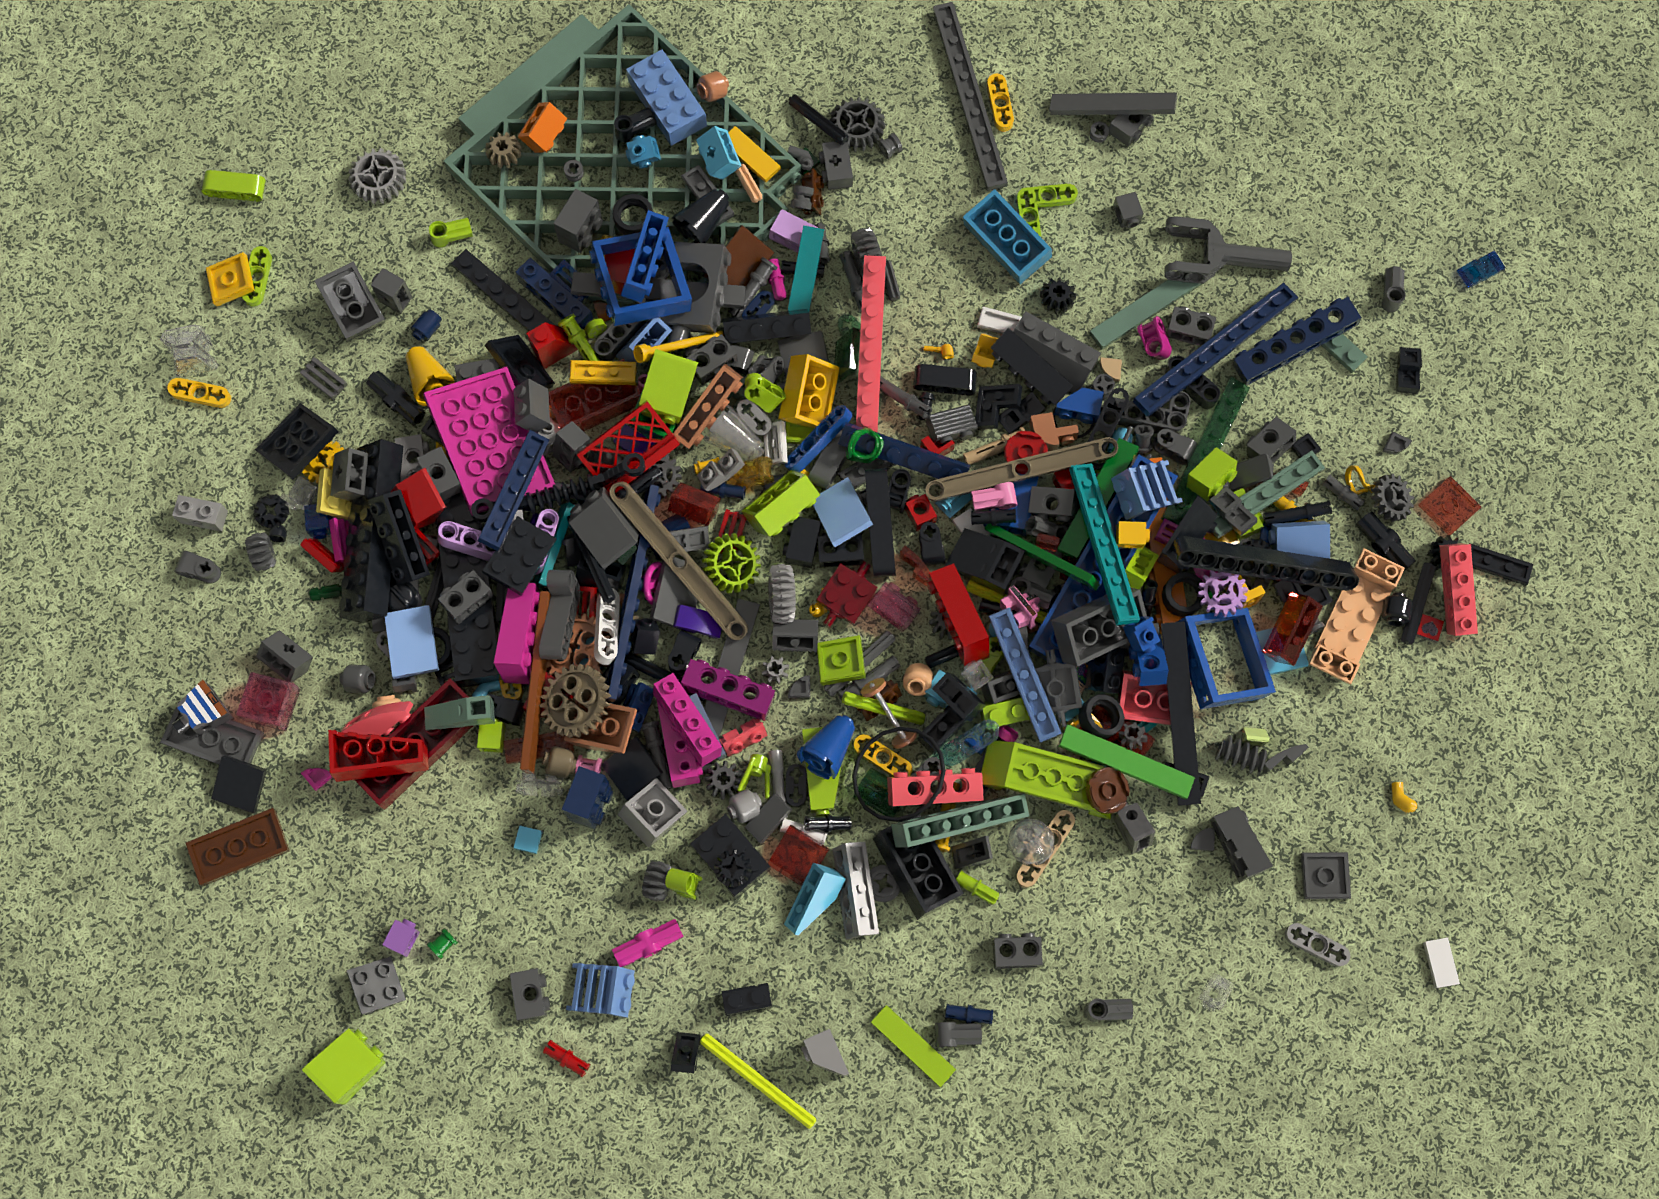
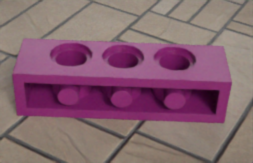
(735, 700)

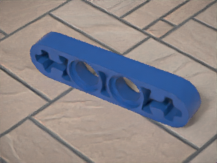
(818, 438)

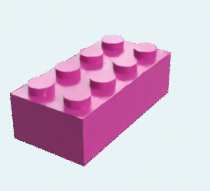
(517, 636)

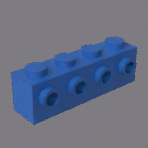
(645, 254)

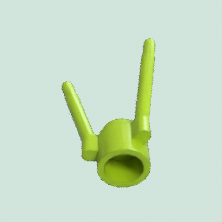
(756, 767)

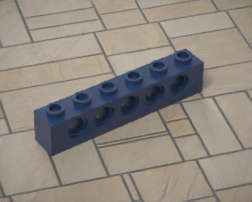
(1340, 308)

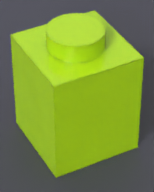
(491, 737)

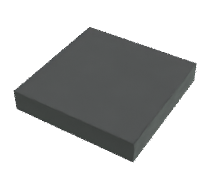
(1325, 875)

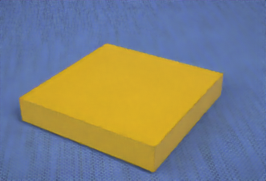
(230, 279)

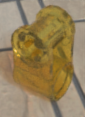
(756, 472)

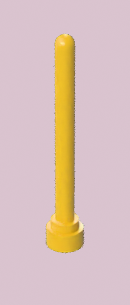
(644, 352)

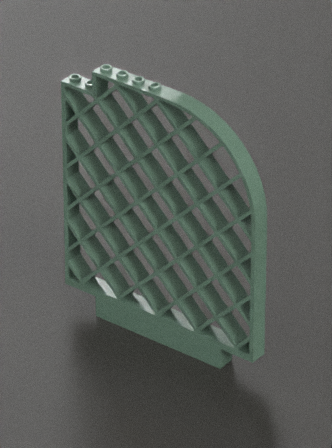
(538, 80)

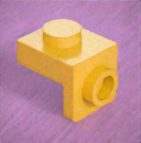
(982, 354)

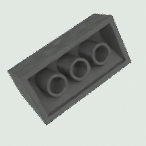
(1060, 350)

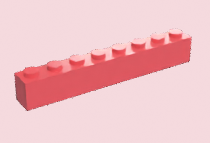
(870, 342)

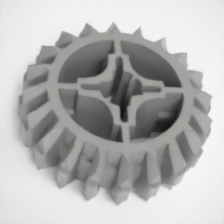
(366, 171)
(781, 593)

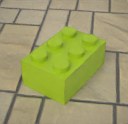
(781, 503)

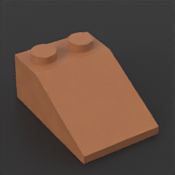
(609, 735)

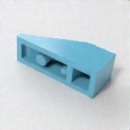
(815, 895)

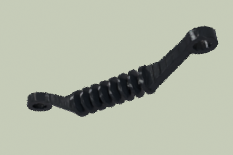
(593, 483)

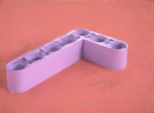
(478, 549)

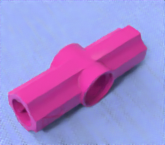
(647, 942)

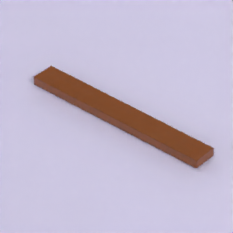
(536, 685)

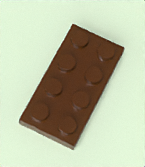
(237, 847)

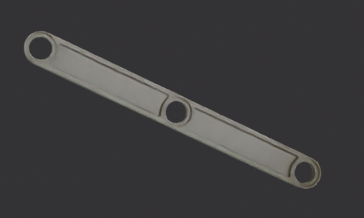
(1037, 466)
(667, 548)

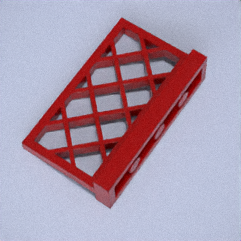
(651, 455)

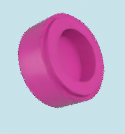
(1007, 733)

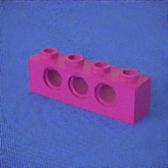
(687, 719)

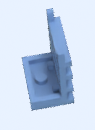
(1135, 491)
(613, 989)

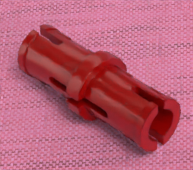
(566, 1058)

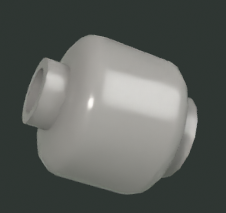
(744, 806)

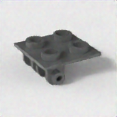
(375, 985)

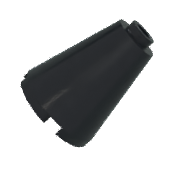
(701, 216)

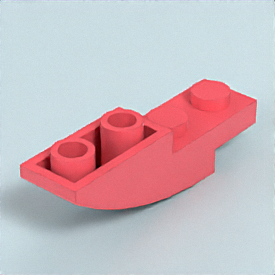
(379, 719)

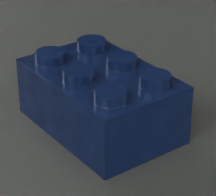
(587, 798)

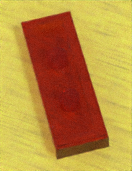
(545, 742)

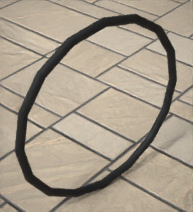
(935, 793)

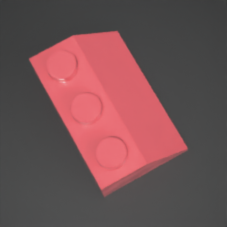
(1143, 702)

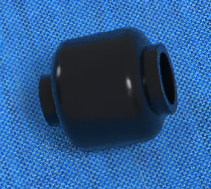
(1397, 609)

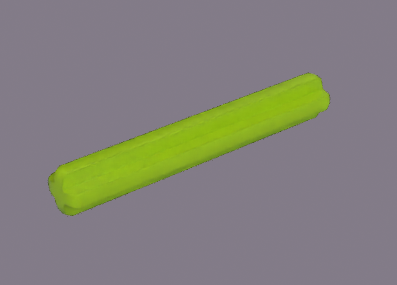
(874, 706)

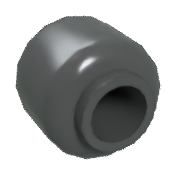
(357, 679)

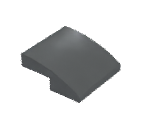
(803, 344)

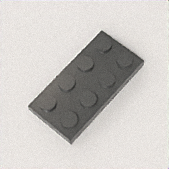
(226, 739)

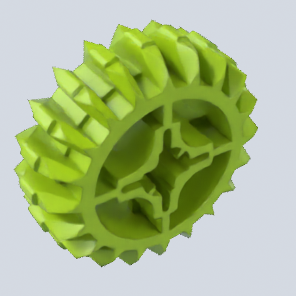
(729, 554)

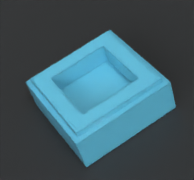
(528, 839)

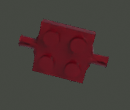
(846, 594)

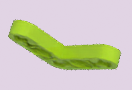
(1036, 200)

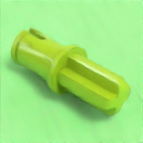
(977, 888)

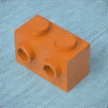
(542, 127)

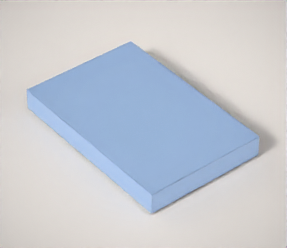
(842, 512)
(411, 642)

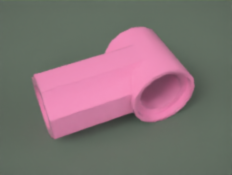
(999, 497)

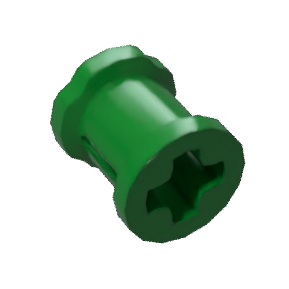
(442, 943)

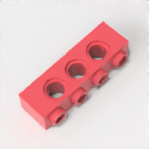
(1458, 589)
(971, 787)

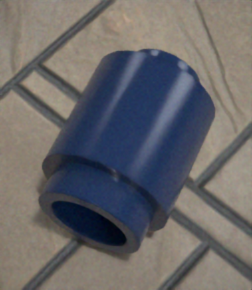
(426, 325)

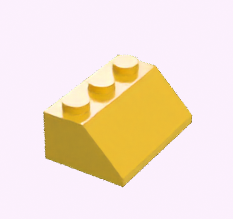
(808, 390)

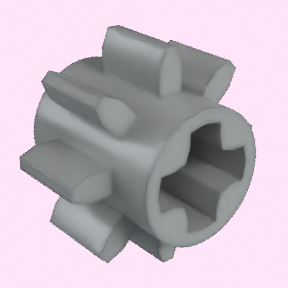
(772, 676)

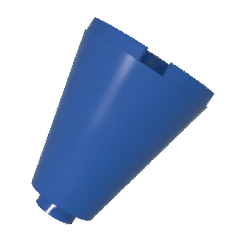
(828, 747)

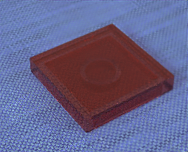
(1449, 506)
(797, 854)

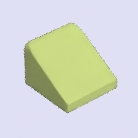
(1255, 736)

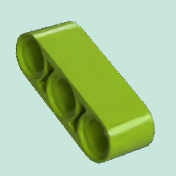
(233, 184)

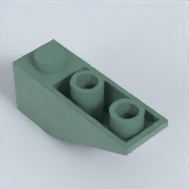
(460, 713)

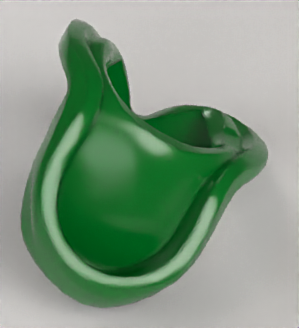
(856, 456)

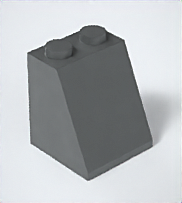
(603, 527)

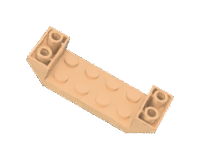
(1355, 617)

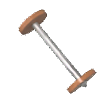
(873, 688)

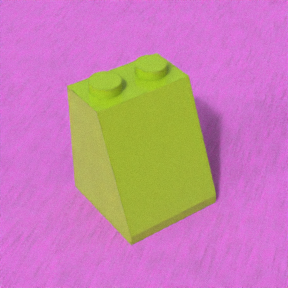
(668, 386)
(345, 1066)

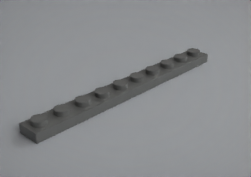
(970, 96)

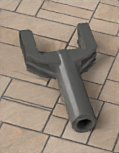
(1218, 253)

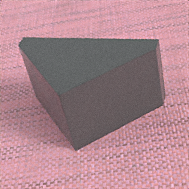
(972, 853)

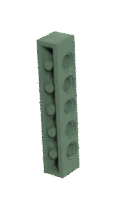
(960, 820)

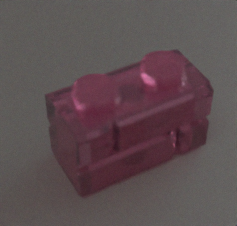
(894, 606)

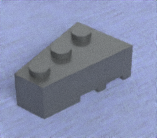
(1240, 844)

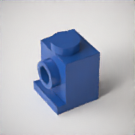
(1142, 635)

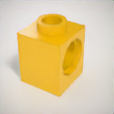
(1132, 534)

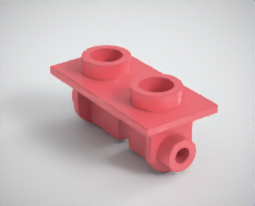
(752, 733)

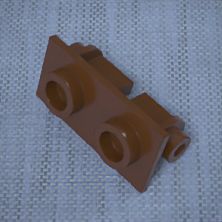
(814, 181)
(889, 693)

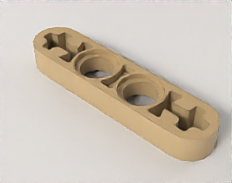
(1066, 828)

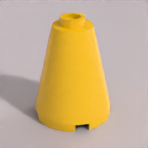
(425, 373)

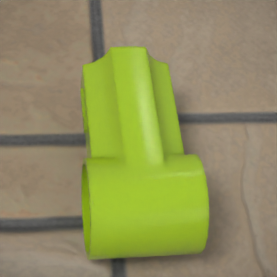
(452, 231)

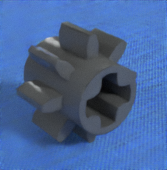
(1131, 742)

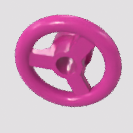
(650, 581)

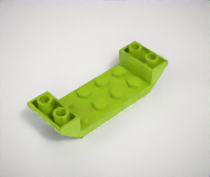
(1039, 774)

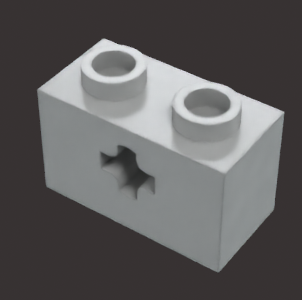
(200, 513)

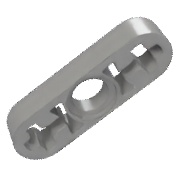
(1326, 941)

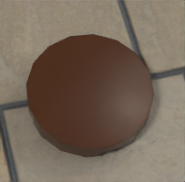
(1107, 790)

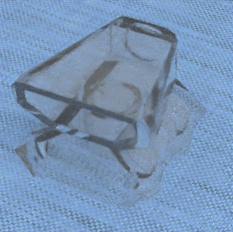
(189, 350)

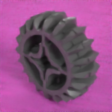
(855, 113)
(864, 243)

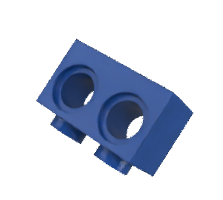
(1150, 667)

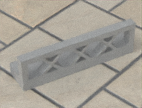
(856, 890)

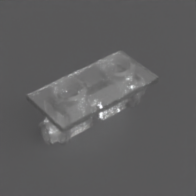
(531, 782)

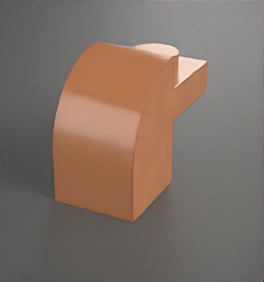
(1045, 427)

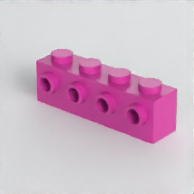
(681, 761)

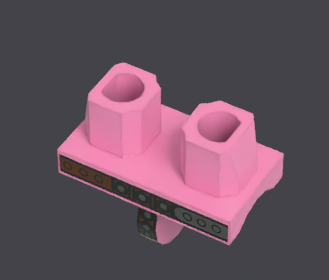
(1024, 605)

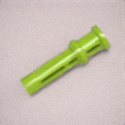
(577, 336)

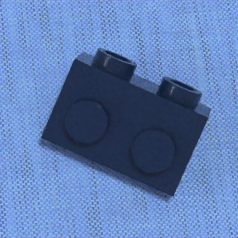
(640, 698)

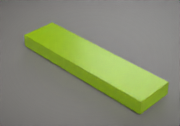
(913, 1046)

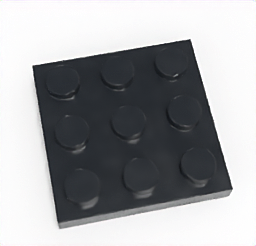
(296, 441)

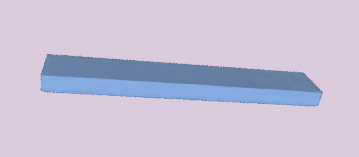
(1025, 675)

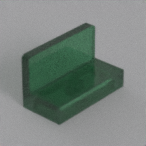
(874, 793)

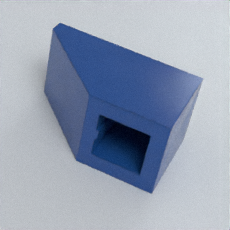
(1081, 405)

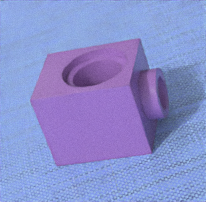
(401, 937)

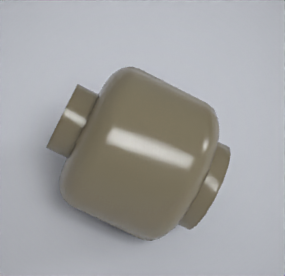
(559, 762)

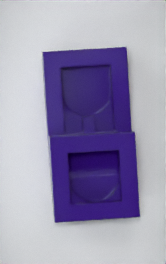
(697, 621)

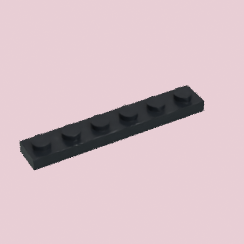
(499, 291)

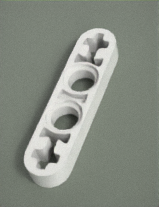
(609, 626)

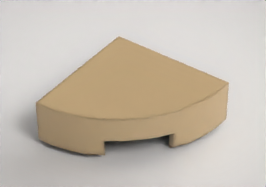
(1111, 367)

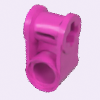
(1154, 335)

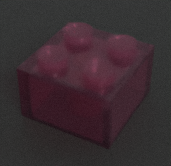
(268, 701)

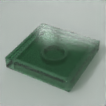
(847, 353)

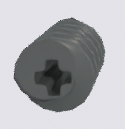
(1241, 754)

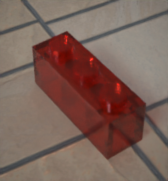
(1292, 629)

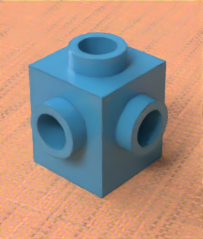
(642, 151)

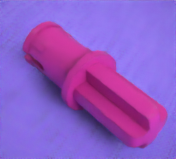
(777, 280)

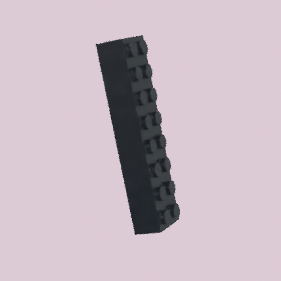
(365, 564)

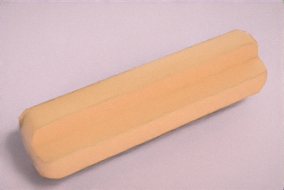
(749, 184)

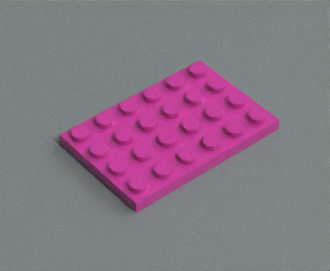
(481, 434)

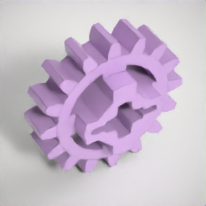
(1229, 598)

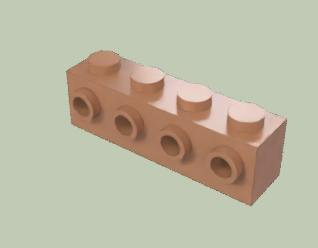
(704, 410)

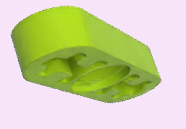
(260, 286)

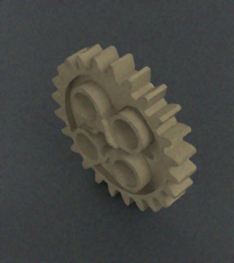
(562, 718)

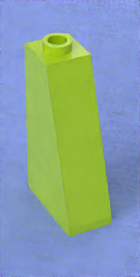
(821, 791)

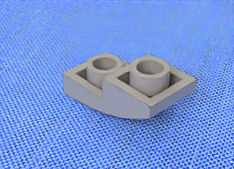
(717, 473)

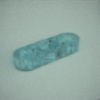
(965, 751)

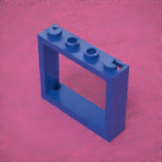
(647, 310)
(1200, 671)

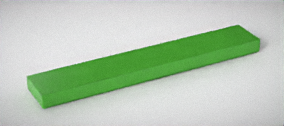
(1126, 761)

